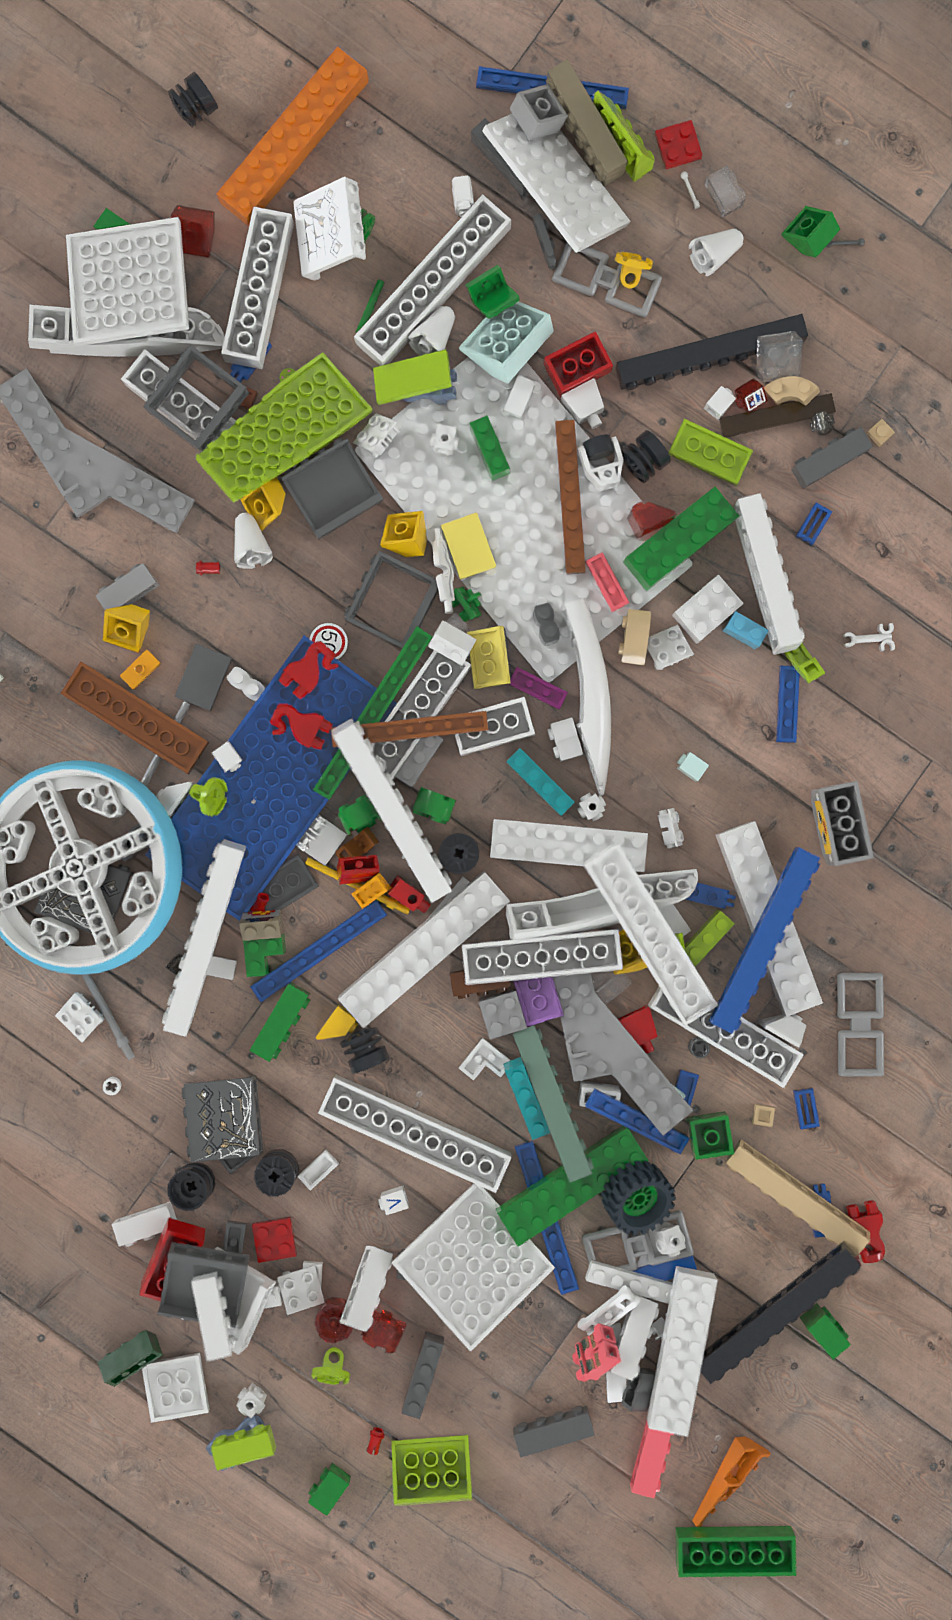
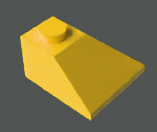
(265, 502)
(405, 534)
(126, 626)
(630, 956)

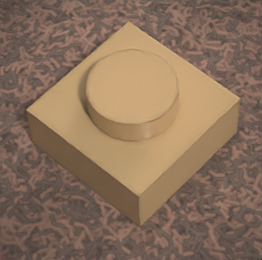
(880, 432)
(763, 1115)

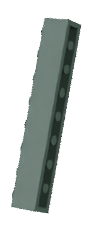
(552, 1104)

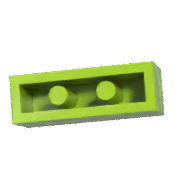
(707, 936)
(243, 1446)

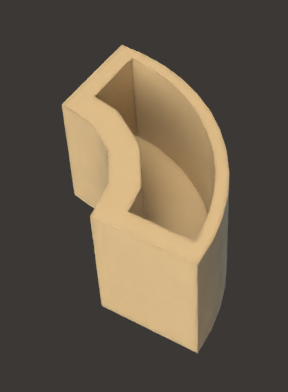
(790, 389)
(636, 636)

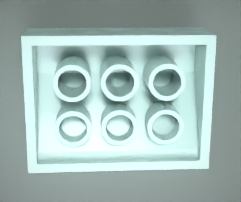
(508, 340)

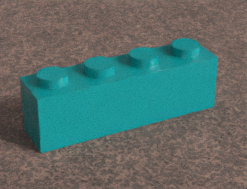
(540, 782)
(526, 1098)

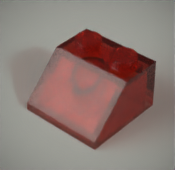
(196, 229)
(648, 518)

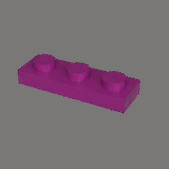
(538, 688)

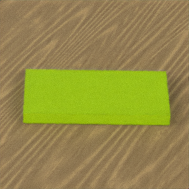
(412, 377)
(710, 452)

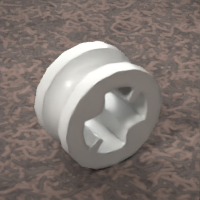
(110, 1091)

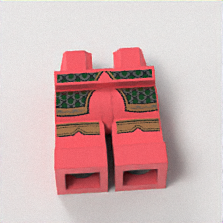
(594, 1353)

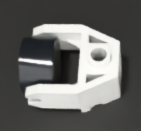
(596, 449)

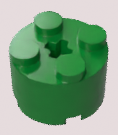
(434, 805)
(358, 815)

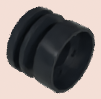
(193, 99)
(645, 456)
(447, 852)
(364, 1049)
(283, 1164)
(183, 1193)

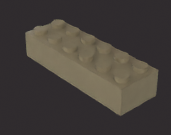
(586, 124)

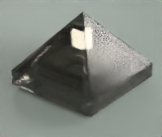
(173, 965)

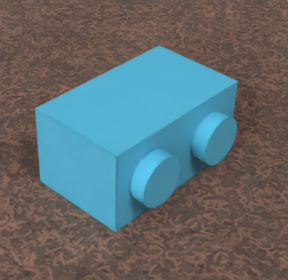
(745, 630)

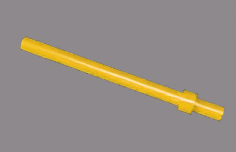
(391, 902)

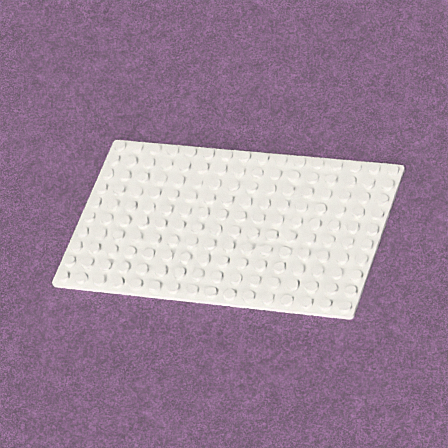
(461, 486)

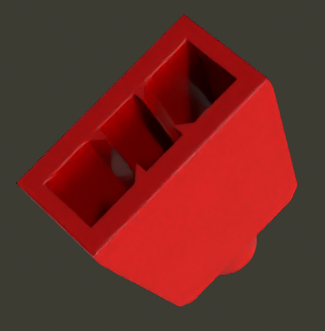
(402, 890)
(640, 1027)

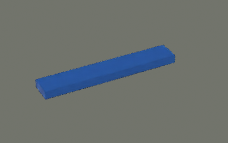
(635, 1120)

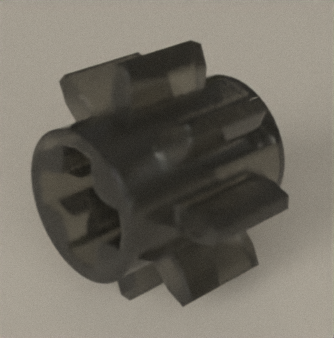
(822, 423)

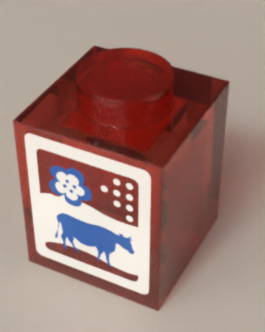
(750, 395)

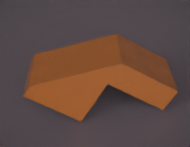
(358, 845)

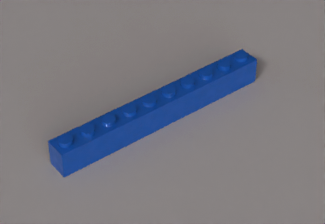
(764, 939)

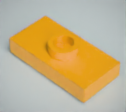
(140, 669)
(371, 890)

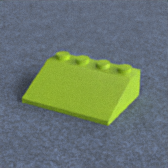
(638, 158)
(431, 1470)

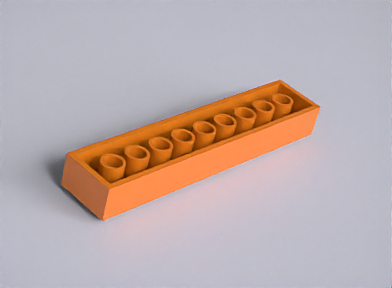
(293, 135)

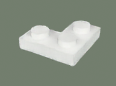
(484, 1055)

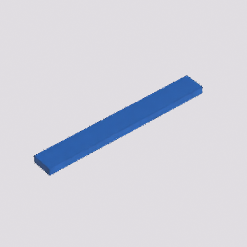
(516, 82)
(318, 950)
(552, 1235)

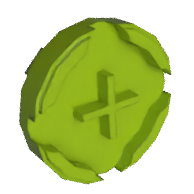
(210, 796)
(331, 1372)

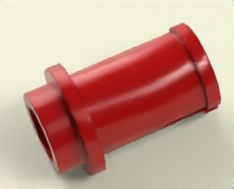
(207, 568)
(260, 902)
(377, 1435)

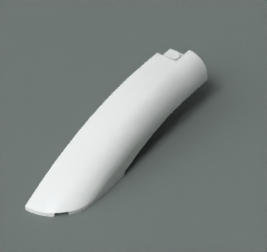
(590, 909)

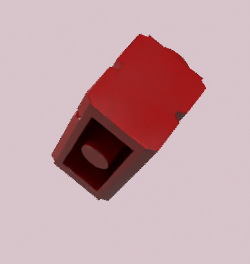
(357, 869)

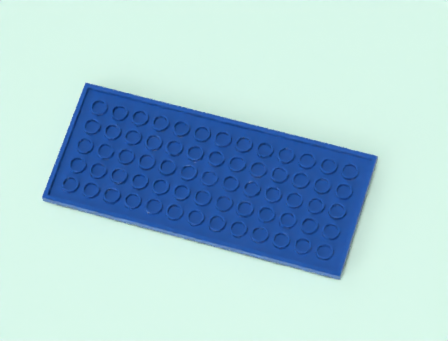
(275, 774)

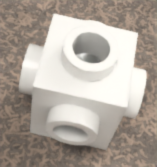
(445, 440)
(584, 809)
(670, 1240)
(251, 1400)

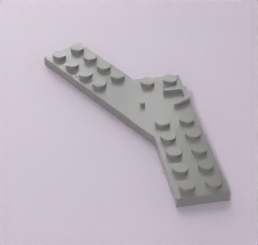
(84, 470)
(603, 1047)

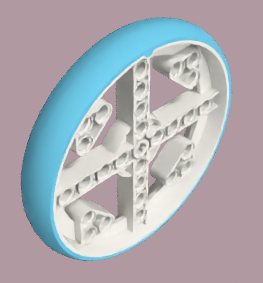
(163, 883)

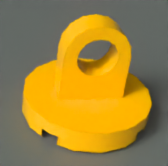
(632, 264)

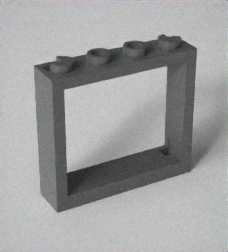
(175, 373)
(368, 578)

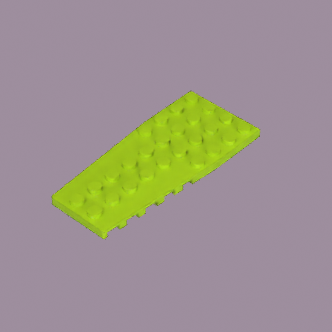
(284, 428)

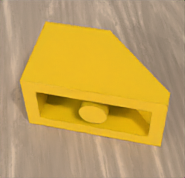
(338, 1024)

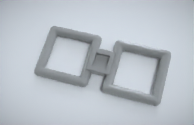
(608, 279)
(860, 1025)
(640, 1244)

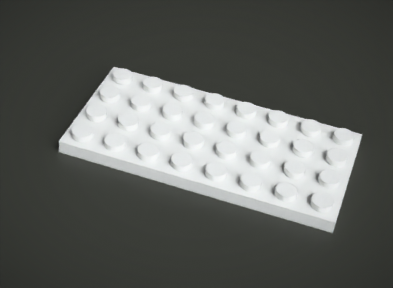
(559, 183)

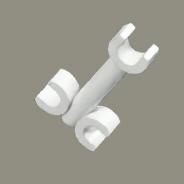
(884, 637)

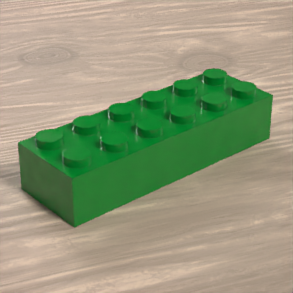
(680, 538)
(735, 1551)

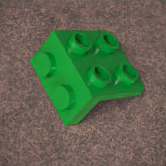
(491, 292)

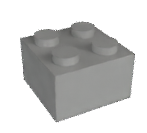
(538, 112)
(502, 1014)

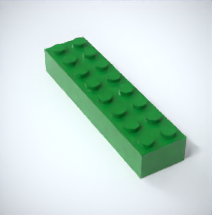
(556, 1196)

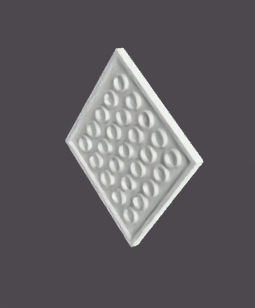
(127, 282)
(471, 1267)

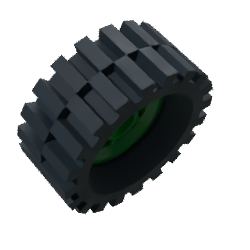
(638, 1197)

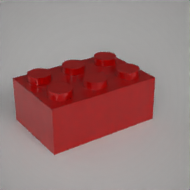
(578, 363)

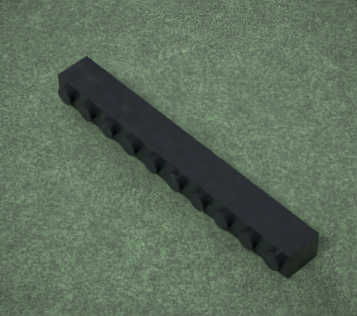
(702, 353)
(779, 1311)

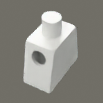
(584, 403)

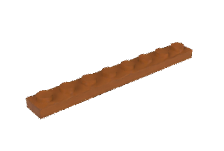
(570, 497)
(423, 727)

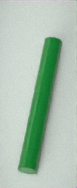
(371, 304)

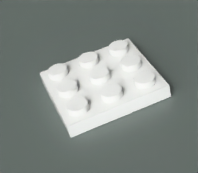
(175, 1387)

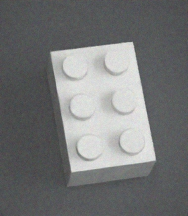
(707, 609)

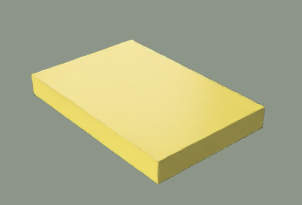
(468, 546)
(489, 658)

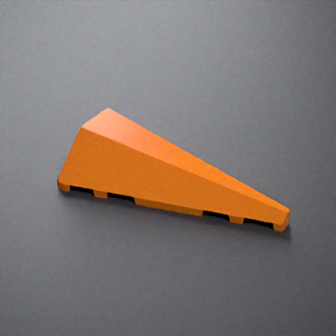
(736, 1466)

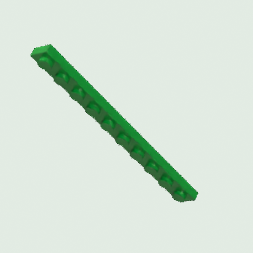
(377, 706)

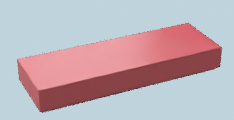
(607, 582)

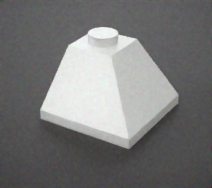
(174, 796)
(788, 1028)

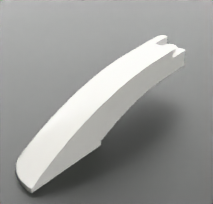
(52, 330)
(595, 706)

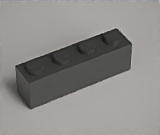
(480, 140)
(831, 458)
(422, 1375)
(553, 1431)

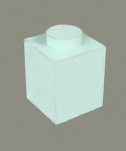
(692, 766)

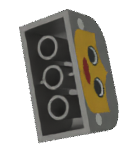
(841, 824)

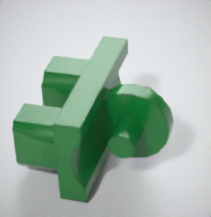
(469, 602)

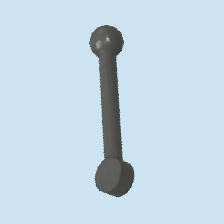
(860, 242)

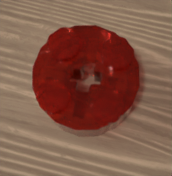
(327, 1329)
(384, 1331)

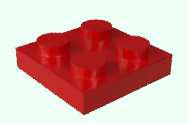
(678, 144)
(274, 1239)

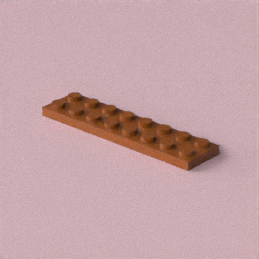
(134, 717)

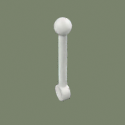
(684, 175)

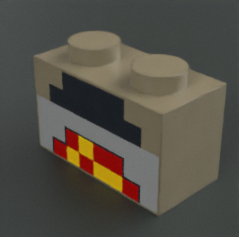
(261, 925)

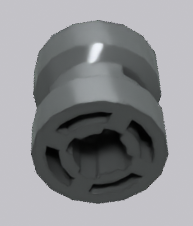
(702, 1047)

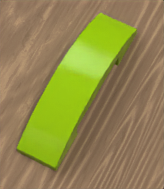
(805, 664)

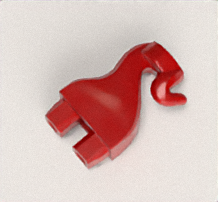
(306, 670)
(302, 725)
(872, 1221)

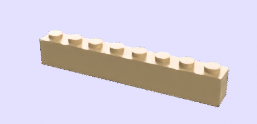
(797, 1197)

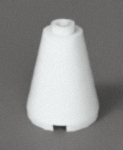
(714, 250)
(433, 332)
(250, 544)

